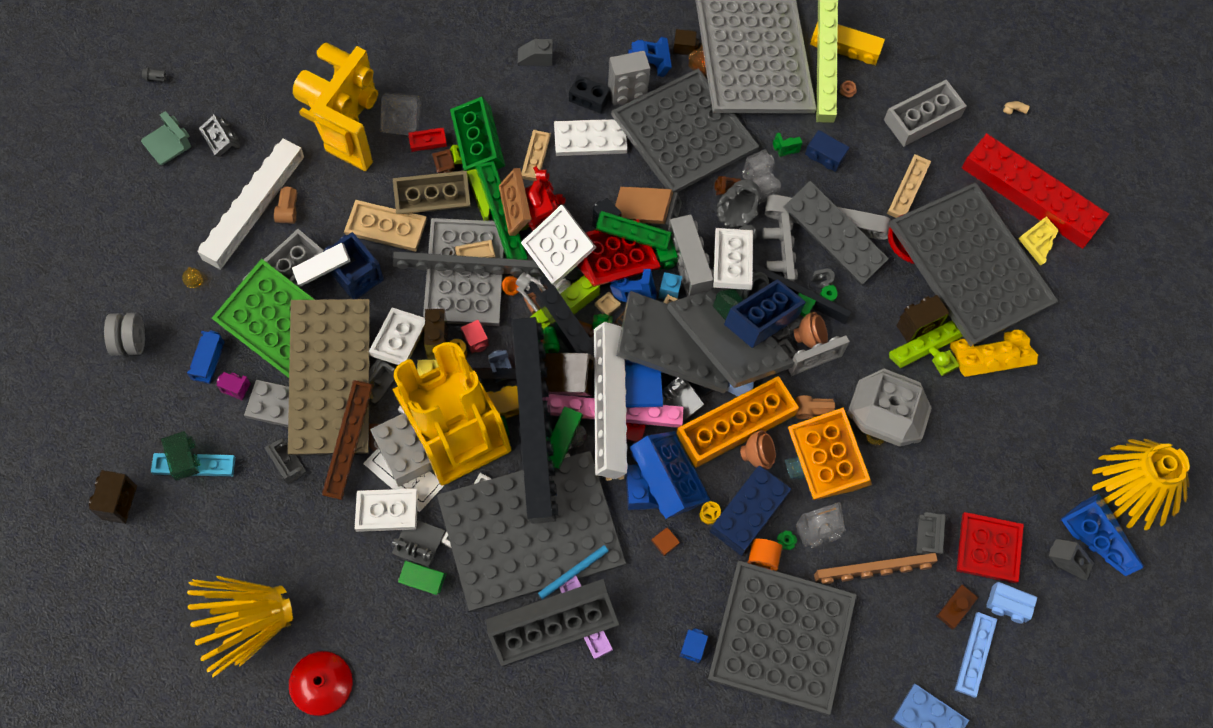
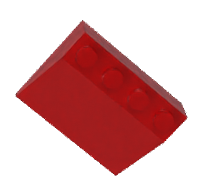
(616, 258)

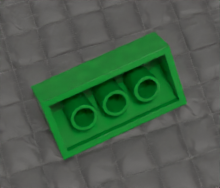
(476, 134)

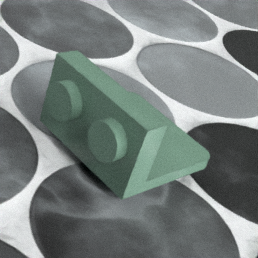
(167, 140)

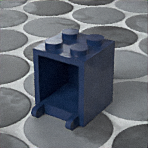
(361, 274)

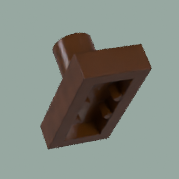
(957, 607)

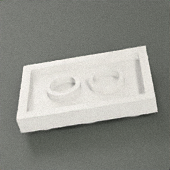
(397, 337)
(386, 510)

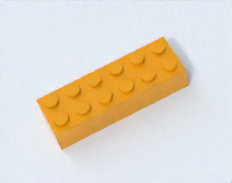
(737, 421)

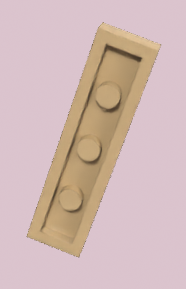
(909, 186)

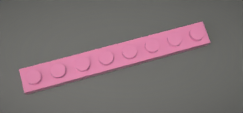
(661, 416)

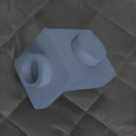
(499, 359)

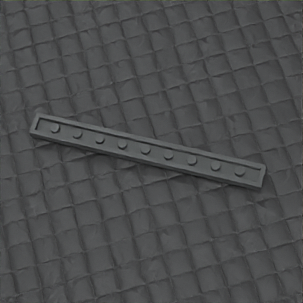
(474, 264)

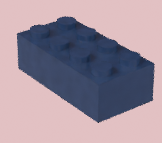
(764, 313)
(750, 510)

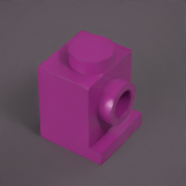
(233, 385)

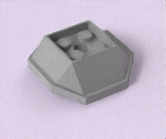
(890, 407)

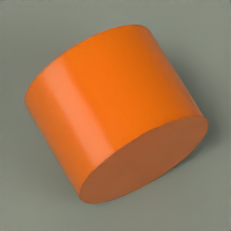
(765, 554)

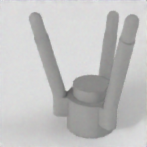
(523, 283)

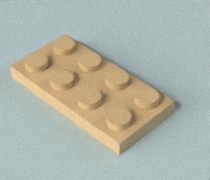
(385, 226)

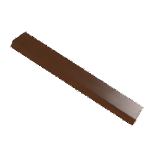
(347, 440)

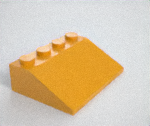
(829, 455)

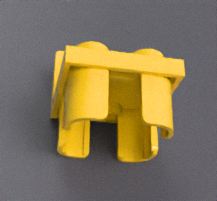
(339, 102)
(451, 414)

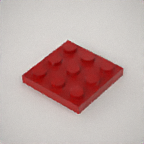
(990, 547)

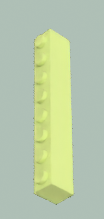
(827, 61)

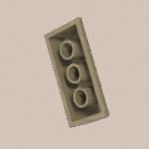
(431, 192)

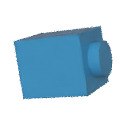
(670, 285)

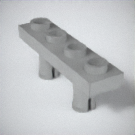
(783, 233)

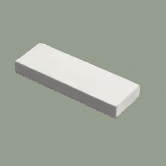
(321, 264)

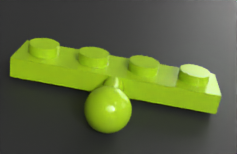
(927, 344)

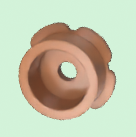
(850, 86)

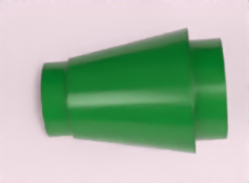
(550, 340)

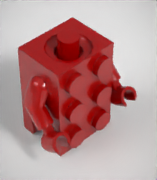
(541, 198)

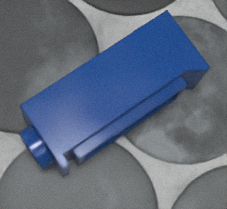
(206, 357)

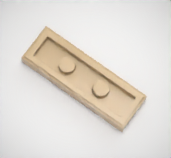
(535, 154)

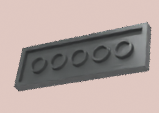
(836, 233)

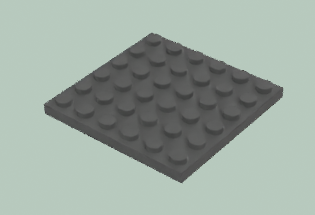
(681, 133)
(782, 638)

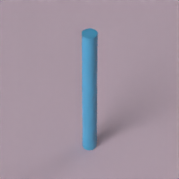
(573, 572)

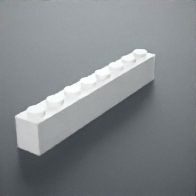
(250, 204)
(609, 403)

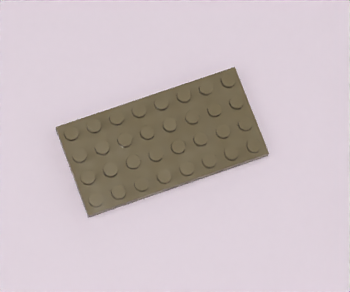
(325, 357)

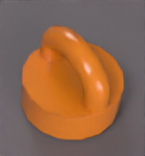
(509, 286)

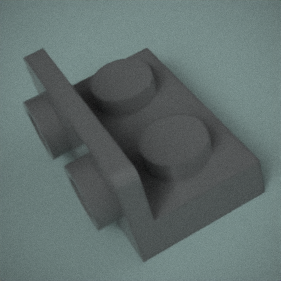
(219, 135)

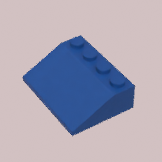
(669, 473)

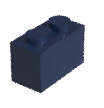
(826, 151)

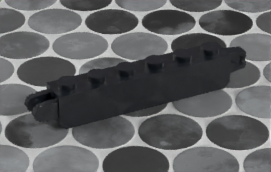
(562, 318)

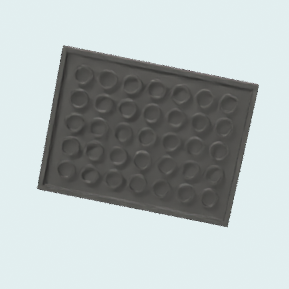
(973, 263)
(510, 557)

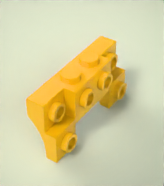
(994, 357)

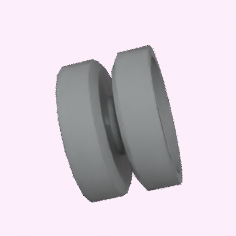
(124, 334)

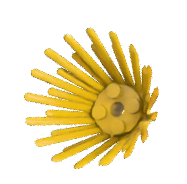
(1156, 470)
(257, 610)

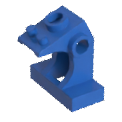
(660, 55)
(644, 286)

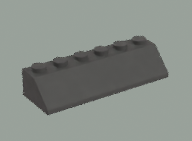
(551, 622)

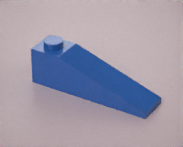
(1099, 529)

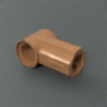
(286, 210)
(813, 407)

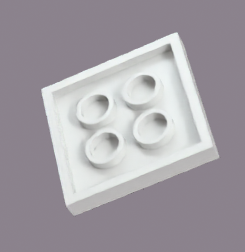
(558, 245)

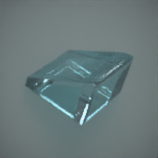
(794, 468)

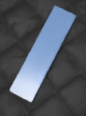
(976, 654)

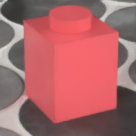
(475, 336)

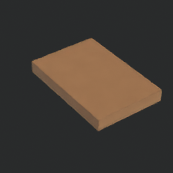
(514, 202)
(645, 204)

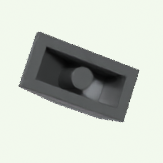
(536, 53)
(1071, 558)

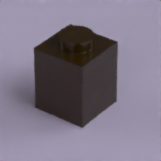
(685, 42)

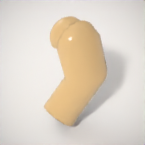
(1015, 105)

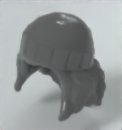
(739, 204)

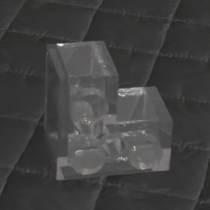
(759, 169)

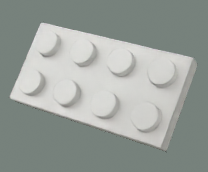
(589, 137)
(733, 259)

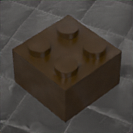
(922, 317)
(112, 496)

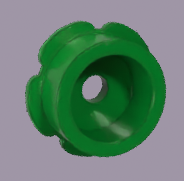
(787, 535)

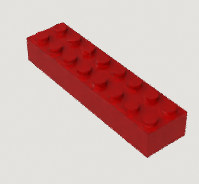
(1034, 190)

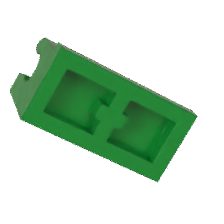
(422, 577)

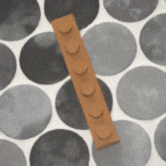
(867, 570)

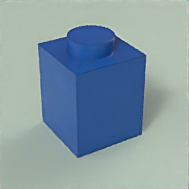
(693, 645)

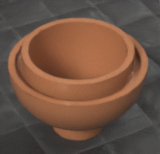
(811, 330)
(759, 450)

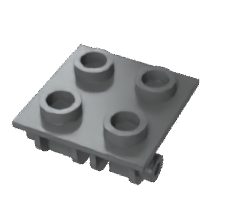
(682, 394)
(418, 544)

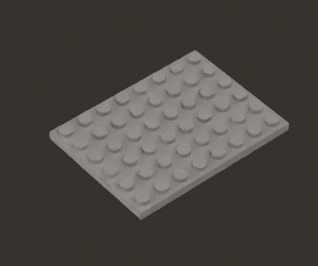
(755, 56)

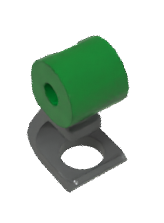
(829, 291)

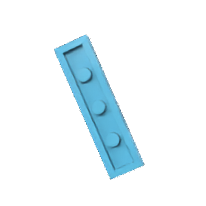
(210, 465)

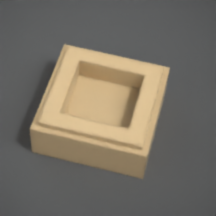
(608, 304)

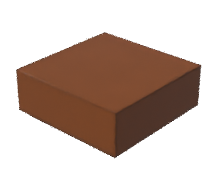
(665, 541)

